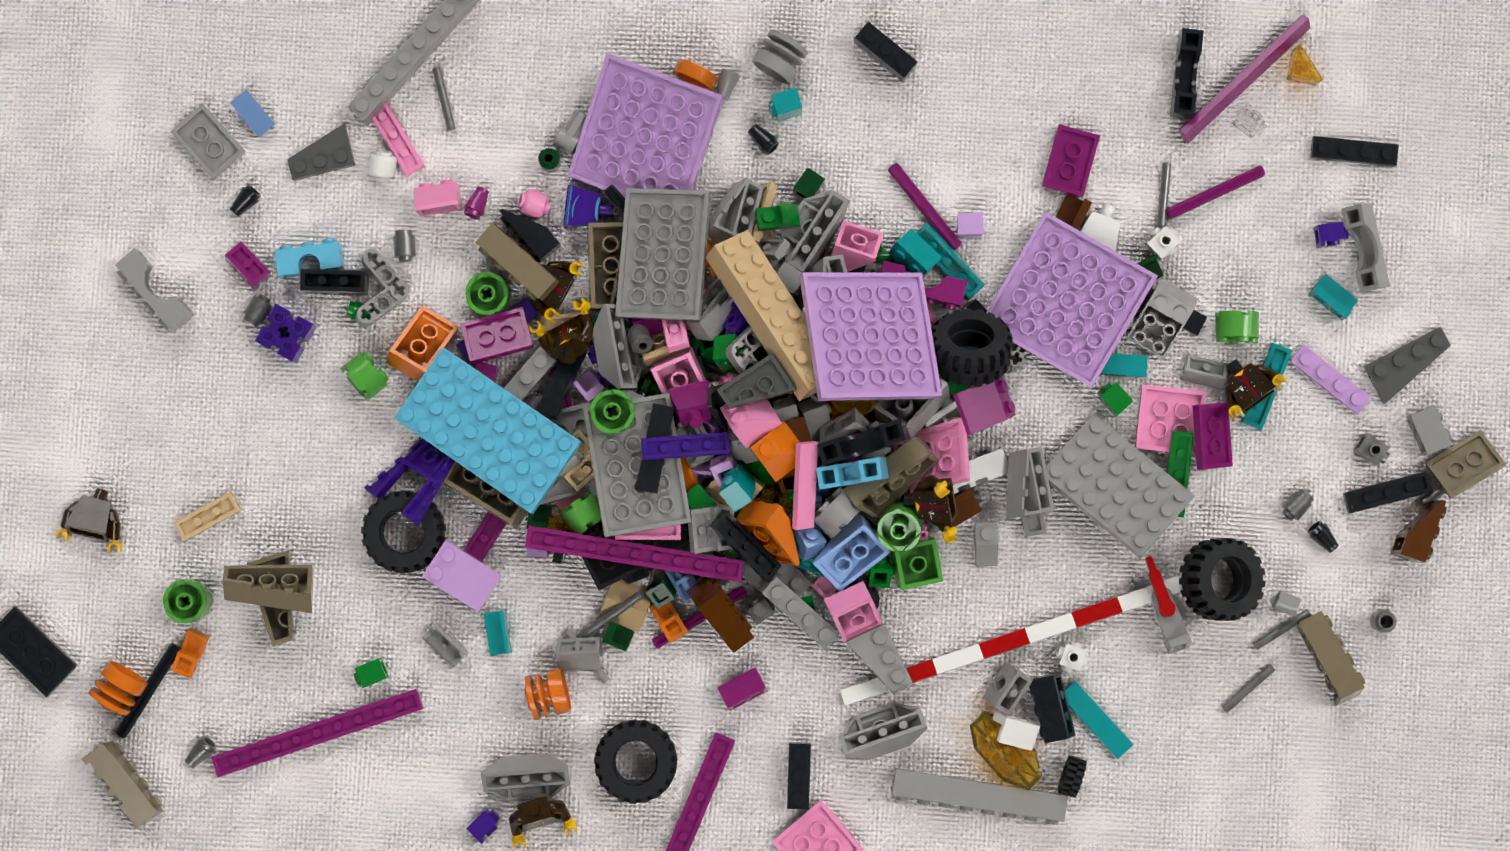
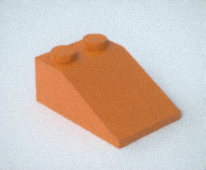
(420, 343)
(771, 529)

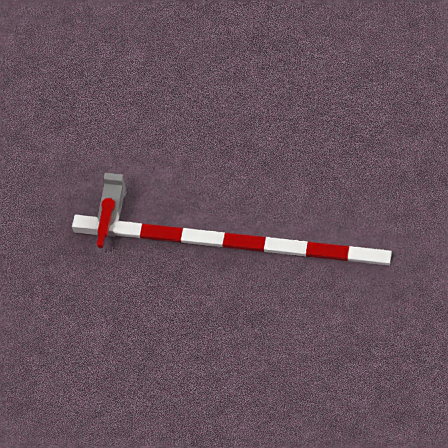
(1158, 594)

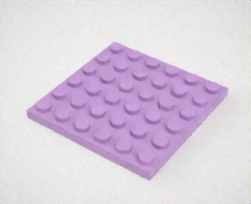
(644, 130)
(1070, 298)
(870, 336)

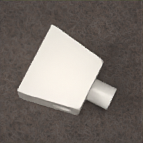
(1103, 226)

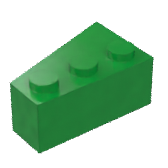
(719, 353)

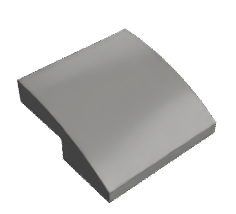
(701, 535)

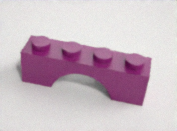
(948, 292)

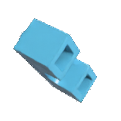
(290, 259)
(852, 473)

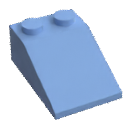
(850, 553)

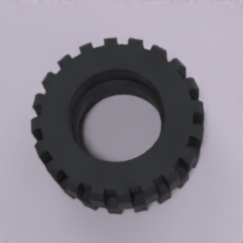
(974, 329)
(386, 556)
(1246, 579)
(606, 761)

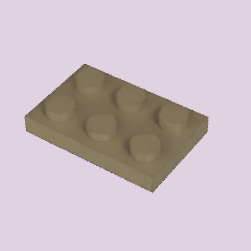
(1465, 464)

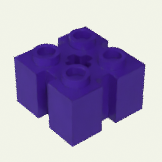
(290, 346)

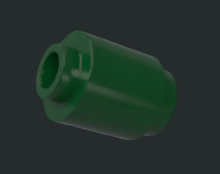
(551, 166)

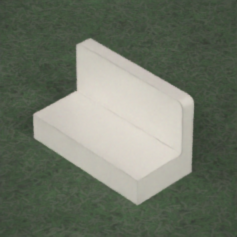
(1016, 731)

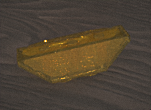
(1009, 762)

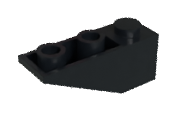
(537, 237)

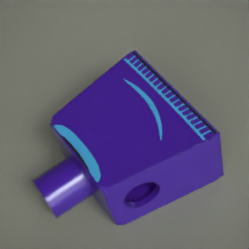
(584, 208)

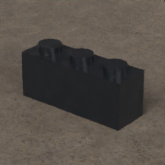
(885, 52)
(334, 281)
(1052, 707)
(798, 775)

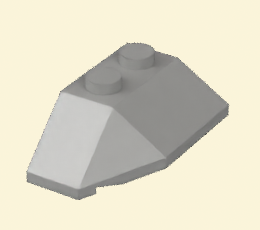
(819, 222)
(613, 350)
(882, 731)
(525, 777)

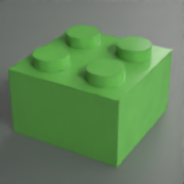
(918, 565)

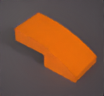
(669, 621)
(190, 653)

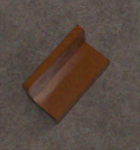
(1073, 211)
(966, 507)

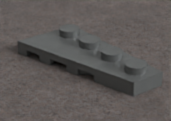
(1402, 365)

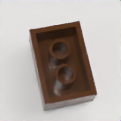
(721, 613)

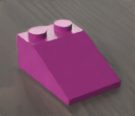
(984, 405)

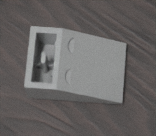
(1162, 318)

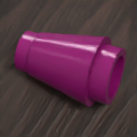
(476, 204)

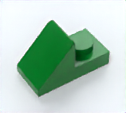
(777, 217)

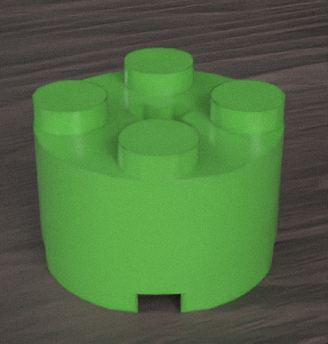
(485, 282)
(1236, 327)
(364, 375)
(608, 400)
(582, 514)
(901, 538)
(175, 604)

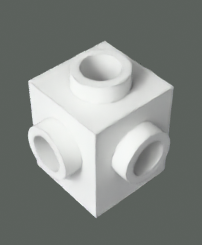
(1157, 247)
(1063, 655)

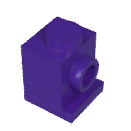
(1330, 234)
(735, 321)
(484, 825)

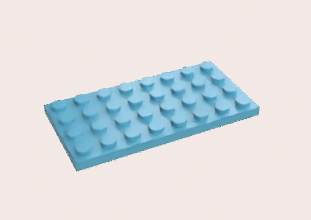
(488, 430)

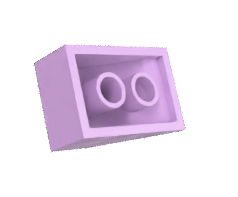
(462, 575)

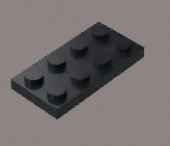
(33, 652)

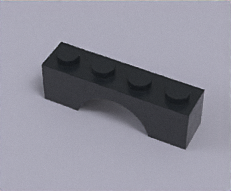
(1186, 65)
(864, 443)

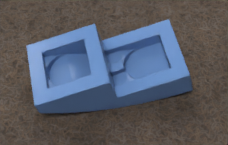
(252, 113)

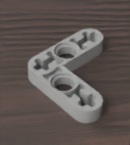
(387, 293)
(744, 355)

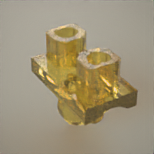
(769, 496)

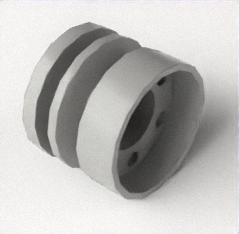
(781, 53)

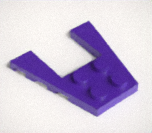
(427, 463)

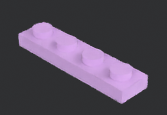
(1330, 379)

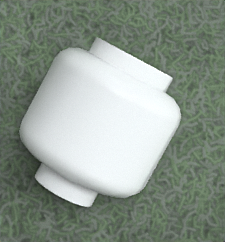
(382, 165)

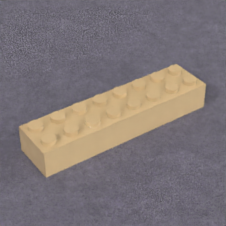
(766, 307)

